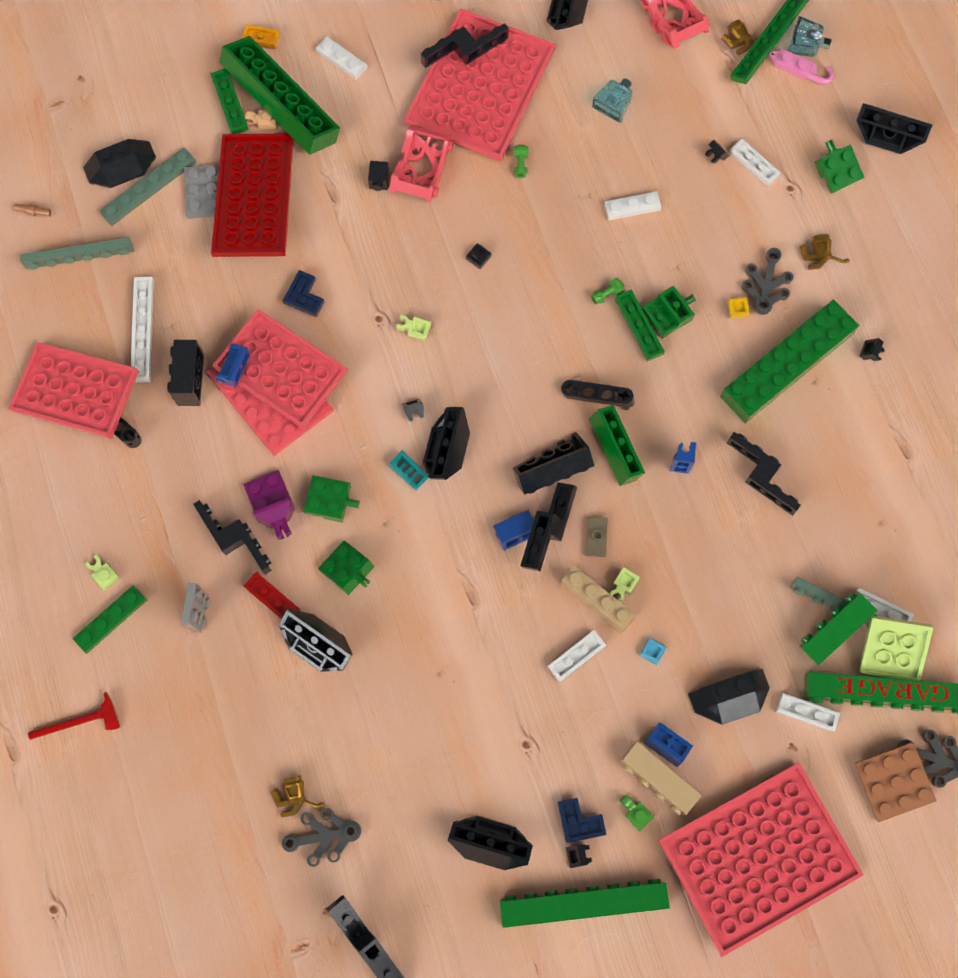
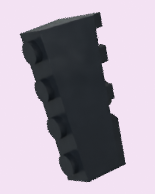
(554, 464)

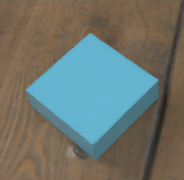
(653, 651)

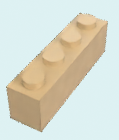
(597, 599)
(660, 778)

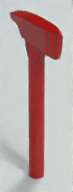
(106, 712)

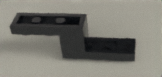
(464, 45)
(763, 473)
(548, 526)
(233, 536)
(362, 939)

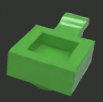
(637, 814)

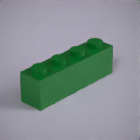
(616, 445)
(838, 627)

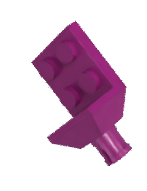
(271, 502)

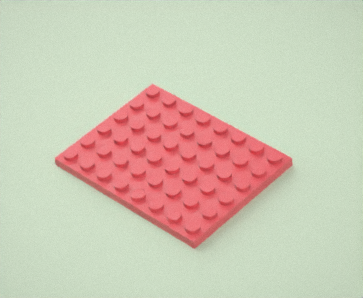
(486, 98)
(760, 859)

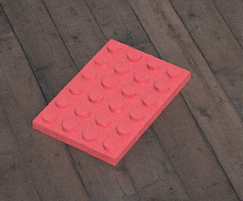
(284, 369)
(74, 390)
(268, 424)

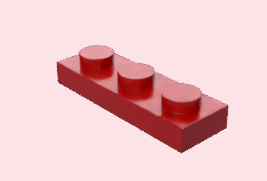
(269, 595)

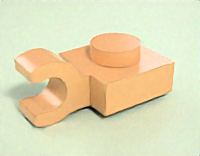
(263, 119)

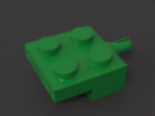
(839, 167)
(669, 311)
(329, 498)
(347, 568)

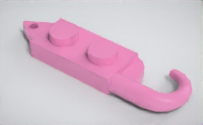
(799, 66)

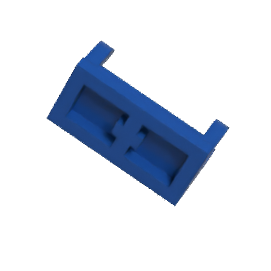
(233, 365)
(683, 460)
(514, 530)
(668, 744)

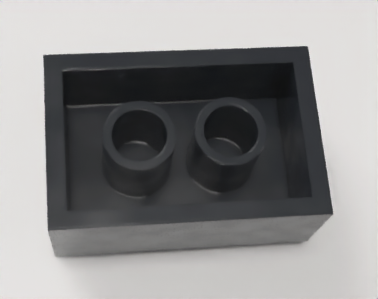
(186, 372)

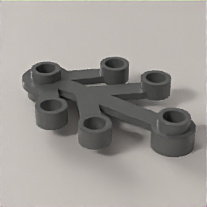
(767, 284)
(939, 758)
(324, 836)

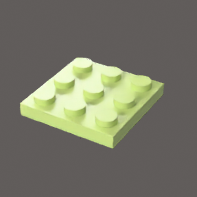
(895, 648)

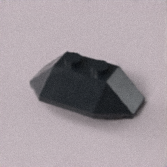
(566, 13)
(891, 130)
(119, 163)
(447, 444)
(315, 641)
(731, 697)
(490, 843)

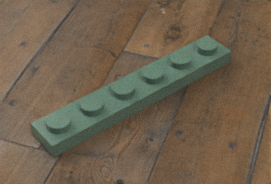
(147, 186)
(76, 253)
(818, 595)

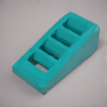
(398, 470)

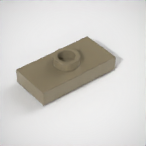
(596, 537)

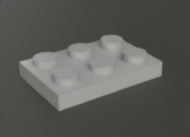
(201, 190)
(194, 608)

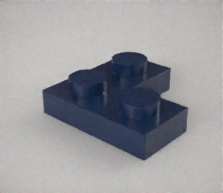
(299, 294)
(576, 827)

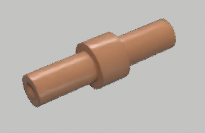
(32, 210)

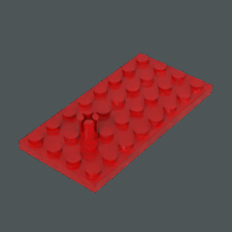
(253, 195)

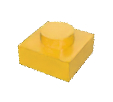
(738, 308)

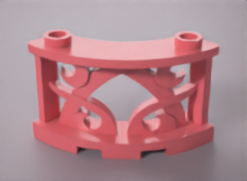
(680, 31)
(412, 142)

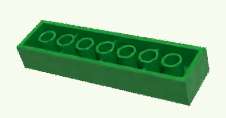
(279, 95)
(789, 361)

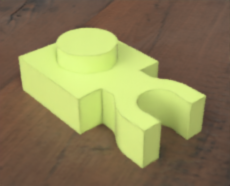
(416, 328)
(103, 574)
(625, 583)

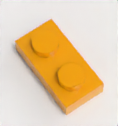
(262, 36)

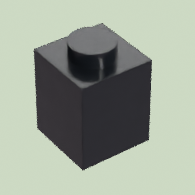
(378, 175)

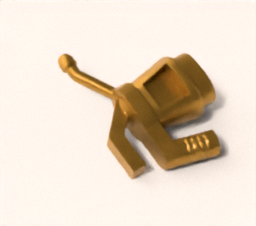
(740, 33)
(822, 249)
(294, 792)

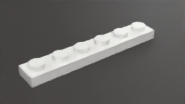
(142, 327)

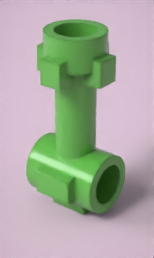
(520, 152)
(615, 286)

